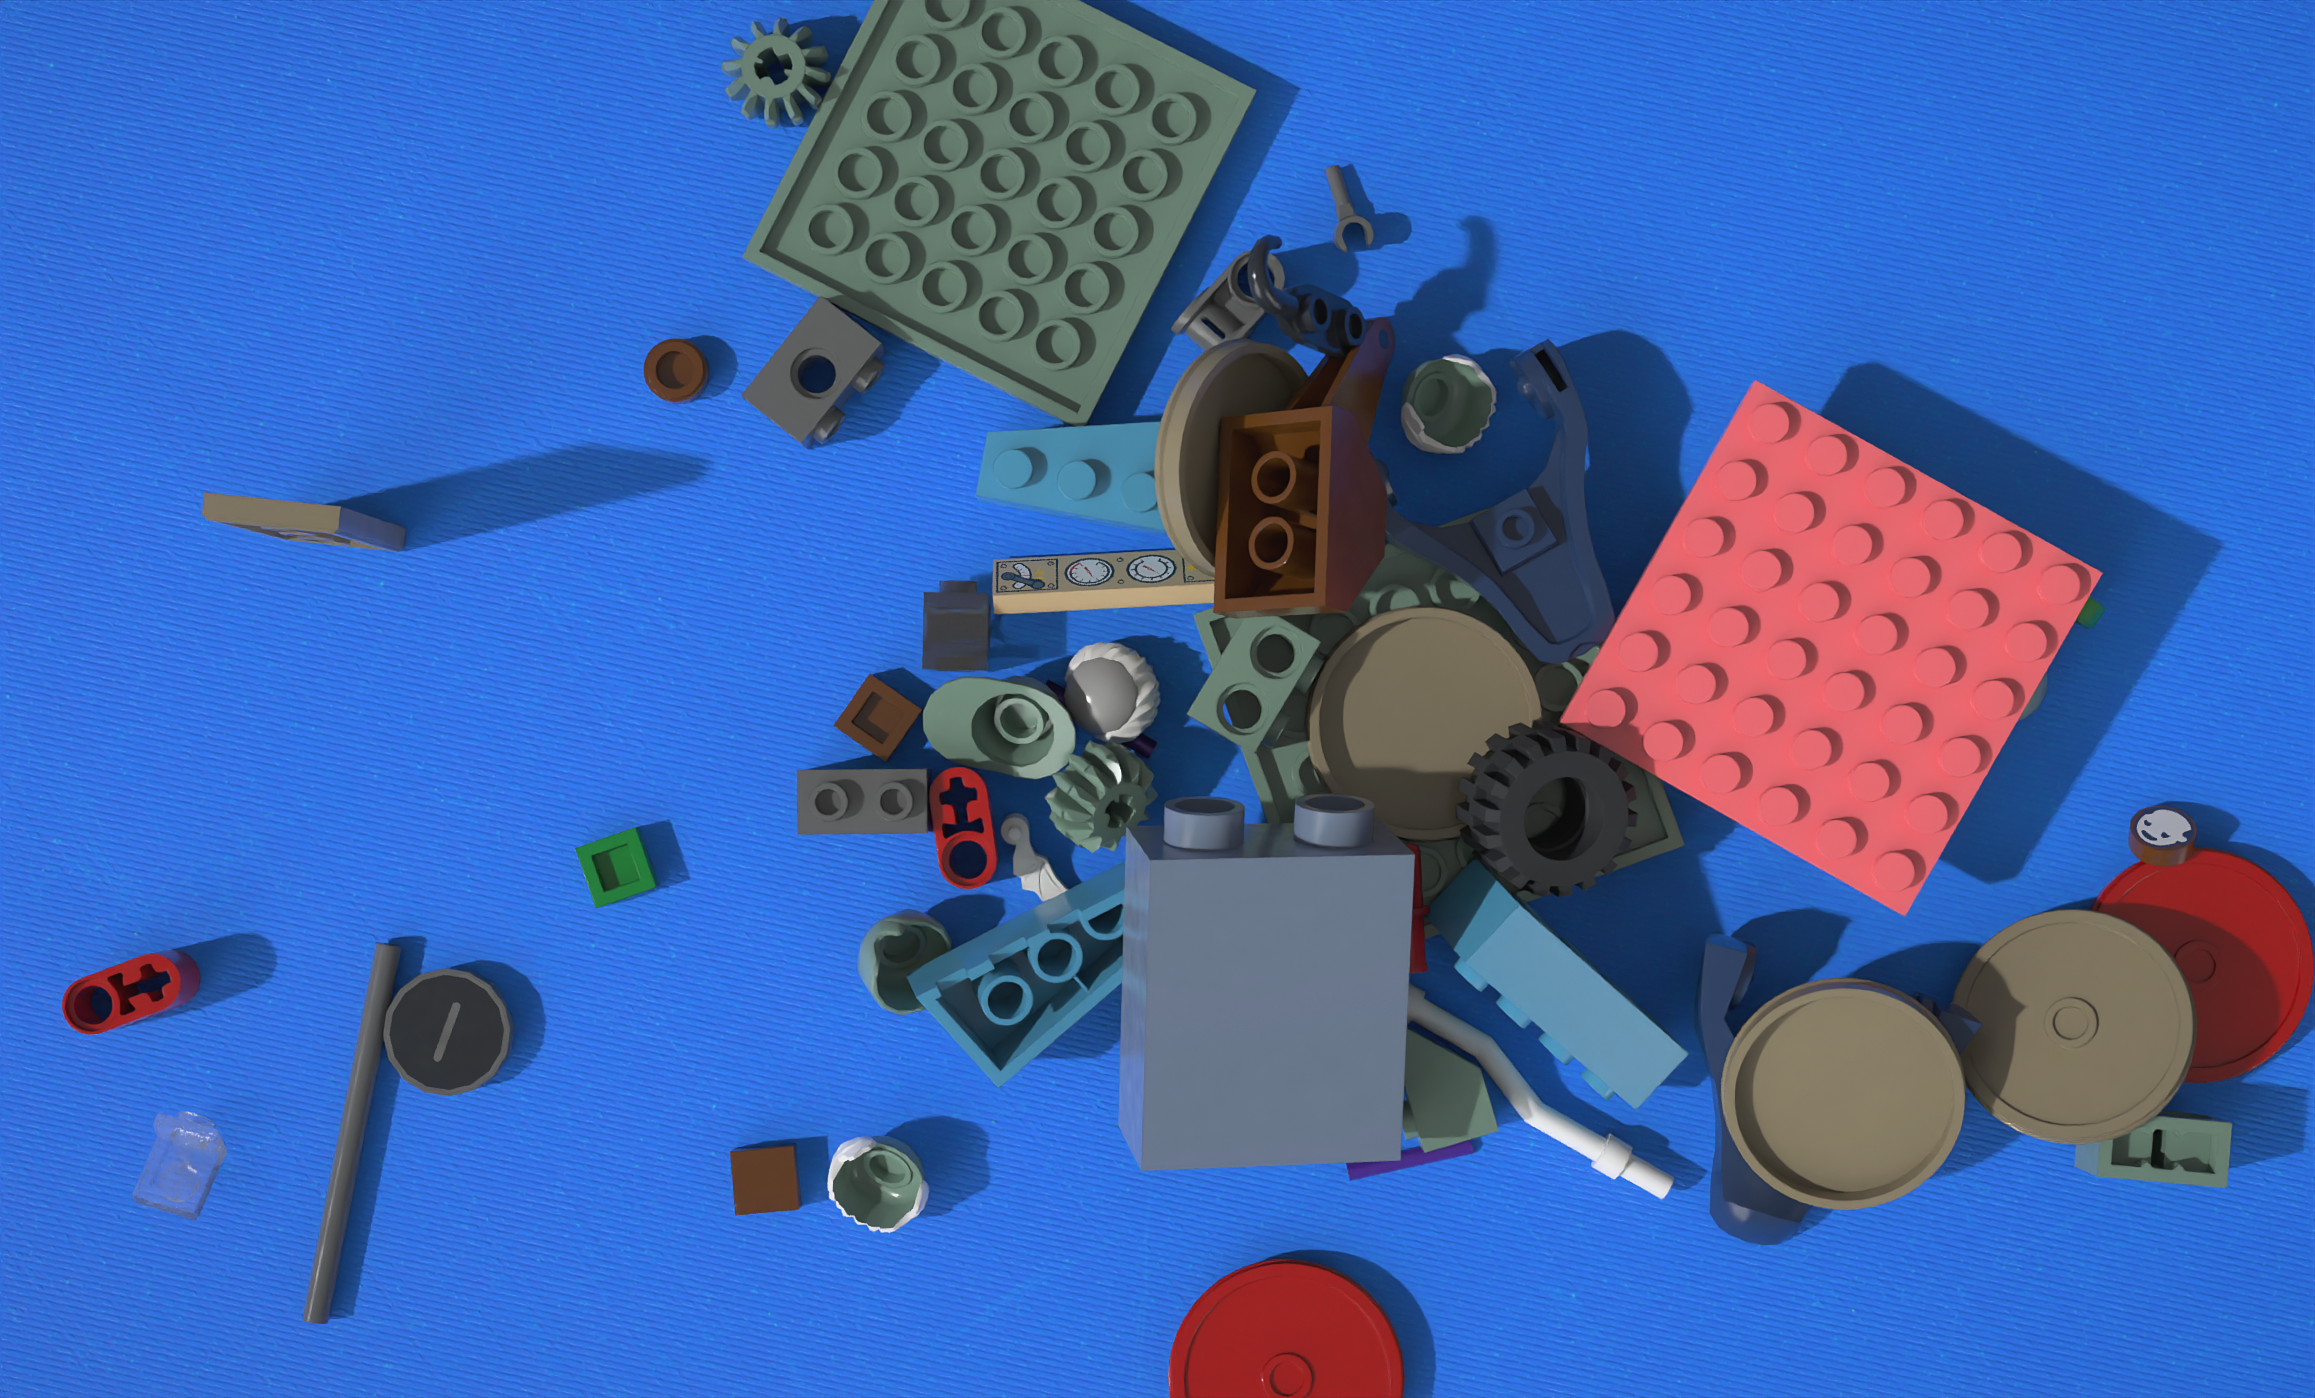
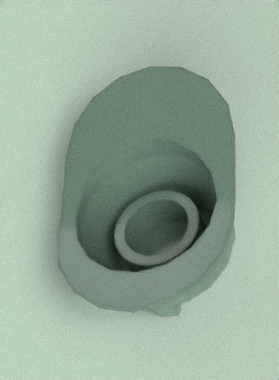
(1000, 725)

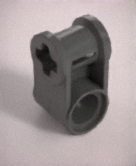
(1226, 307)

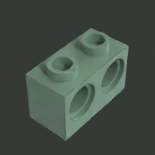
(1241, 671)
(2165, 1149)

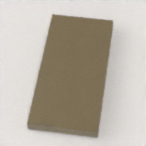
(303, 522)

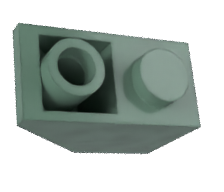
(1443, 1096)

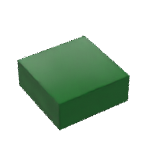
(617, 867)

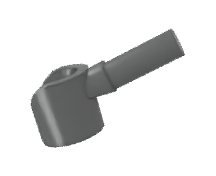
(1345, 209)

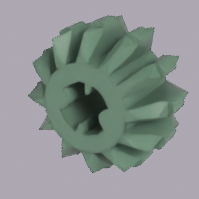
(792, 53)
(1101, 795)

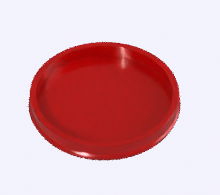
(2236, 945)
(1286, 1335)

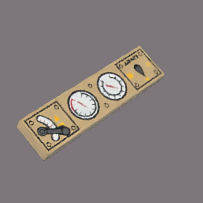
(1097, 582)

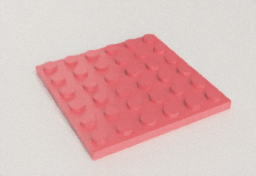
(1830, 647)

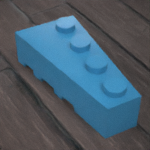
(1076, 473)
(1030, 976)
(1553, 986)

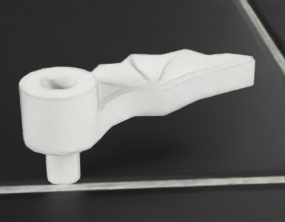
(1031, 867)

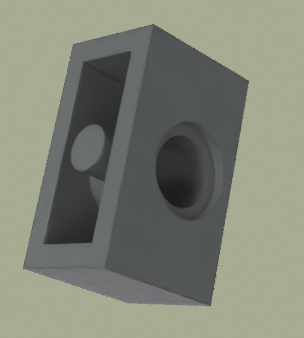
(820, 336)
(864, 801)

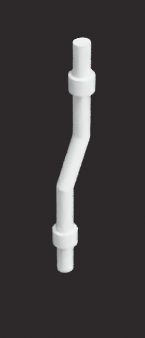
(1607, 1154)

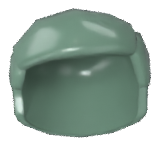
(895, 948)

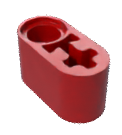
(948, 813)
(128, 1003)

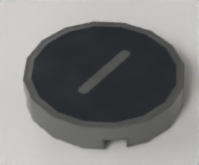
(448, 1031)

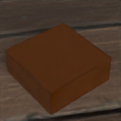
(878, 717)
(765, 1179)

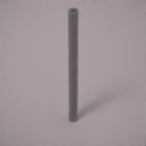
(351, 1134)

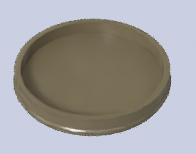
(1221, 382)
(1409, 707)
(2078, 1026)
(1843, 1093)

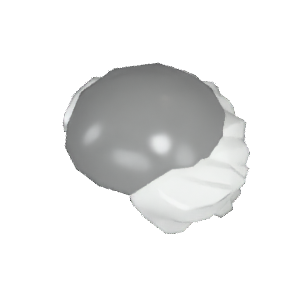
(1111, 692)

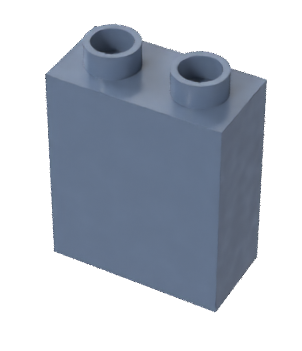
(1264, 986)

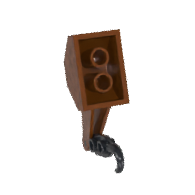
(1299, 483)

